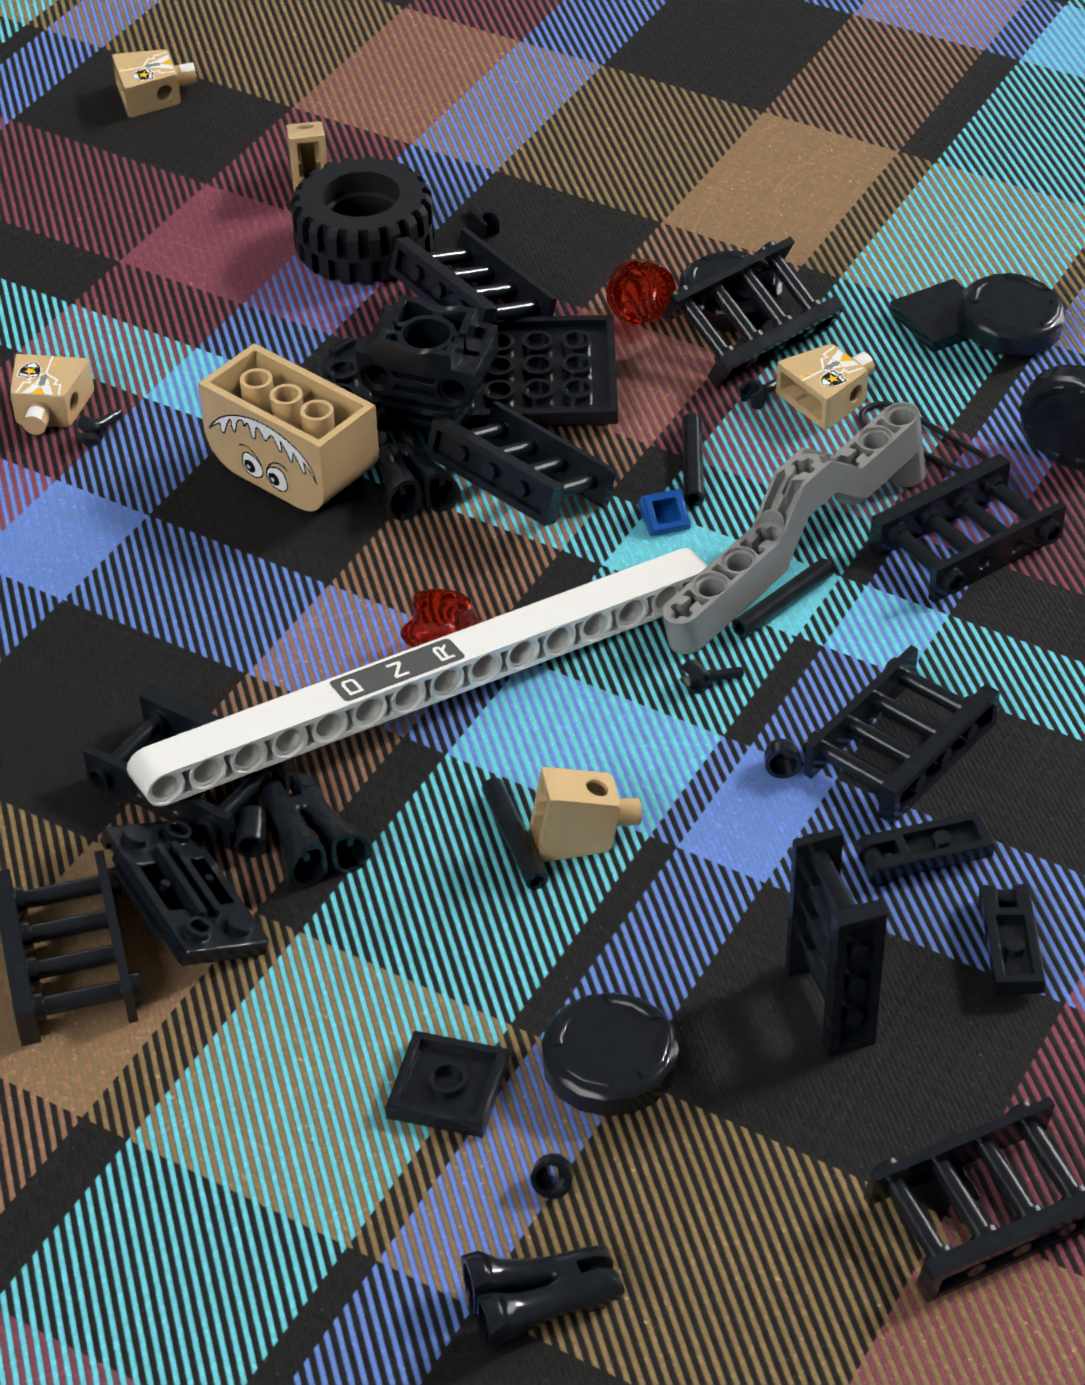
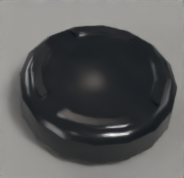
(717, 262)
(1011, 314)
(1055, 413)
(610, 1054)

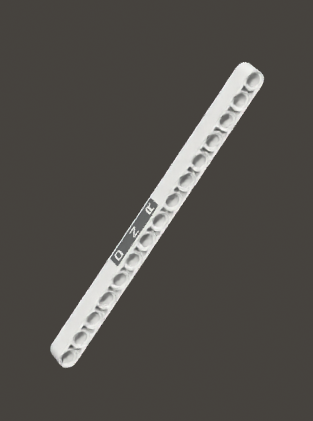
(408, 680)

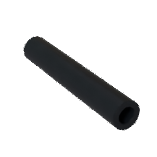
(692, 459)
(782, 598)
(514, 834)

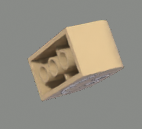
(287, 428)

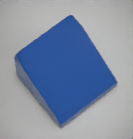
(664, 512)

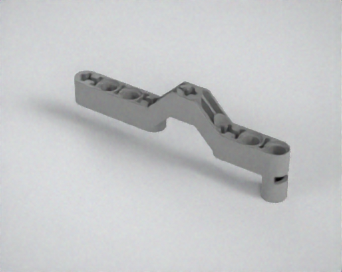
(880, 451)

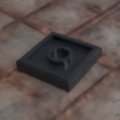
(932, 314)
(448, 1084)

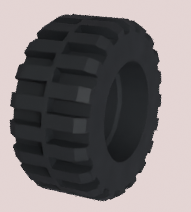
(354, 212)

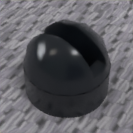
(782, 758)
(542, 1176)

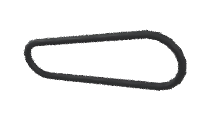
(933, 427)

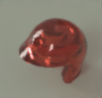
(640, 291)
(437, 615)

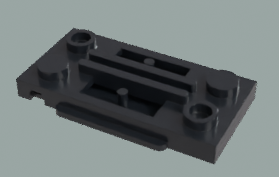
(182, 892)

